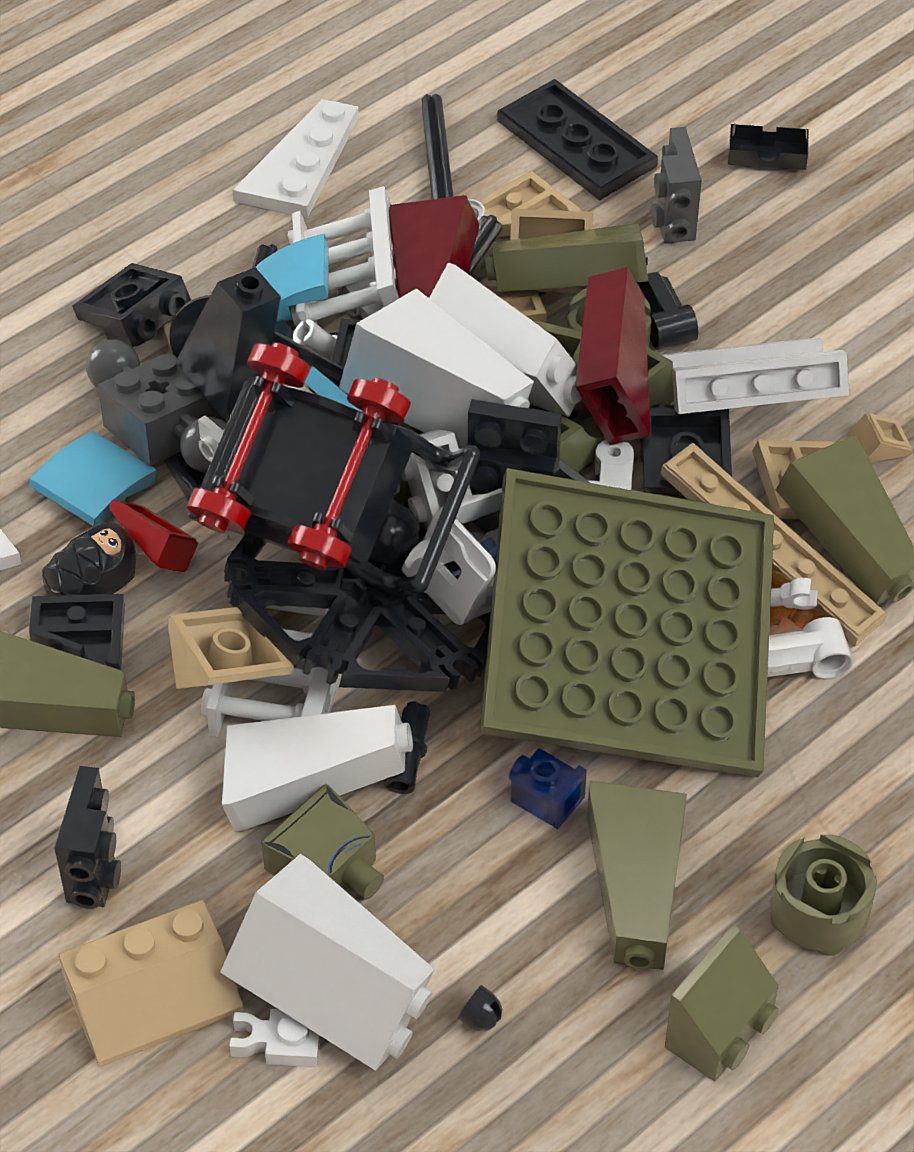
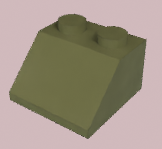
(721, 1006)

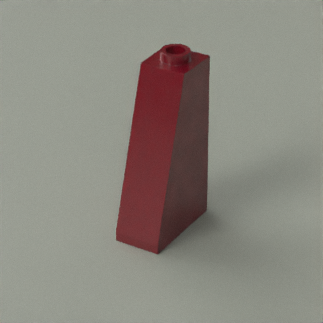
(430, 237)
(614, 357)

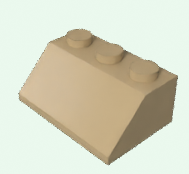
(150, 983)

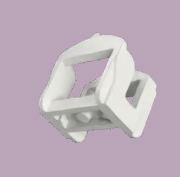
(473, 590)

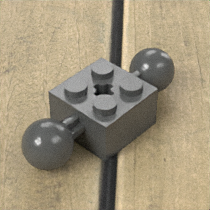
(150, 404)

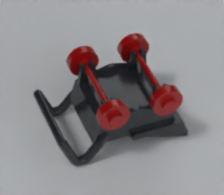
(320, 471)

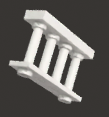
(380, 265)
(757, 375)
(319, 699)

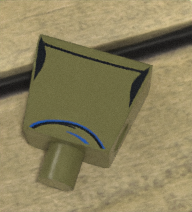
(329, 837)

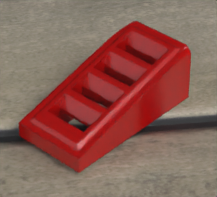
(159, 539)

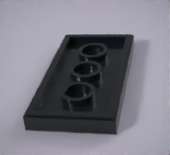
(577, 139)

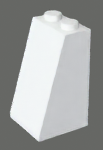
(513, 337)
(432, 364)
(329, 964)

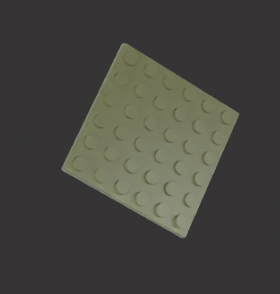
(629, 624)

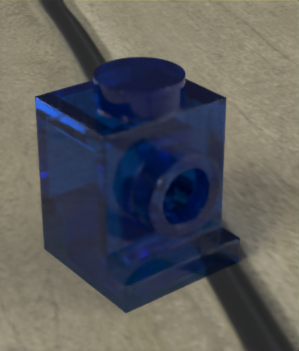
(547, 787)

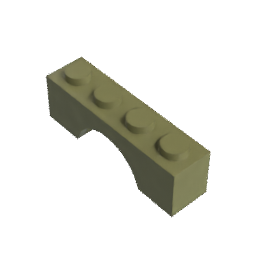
(582, 434)

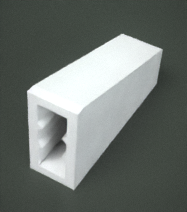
(285, 761)

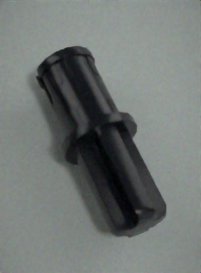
(417, 716)

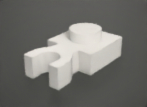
(280, 1038)

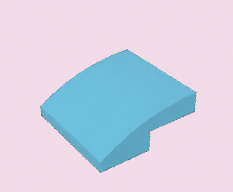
(298, 273)
(90, 476)

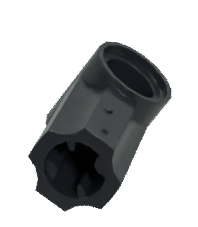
(670, 320)

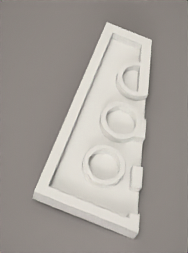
(301, 162)

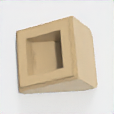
(881, 437)

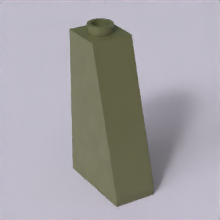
(566, 258)
(852, 518)
(60, 691)
(636, 859)

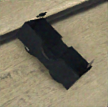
(779, 149)

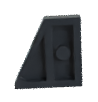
(80, 625)

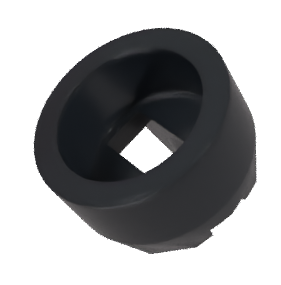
(481, 1010)

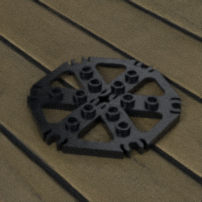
(350, 621)

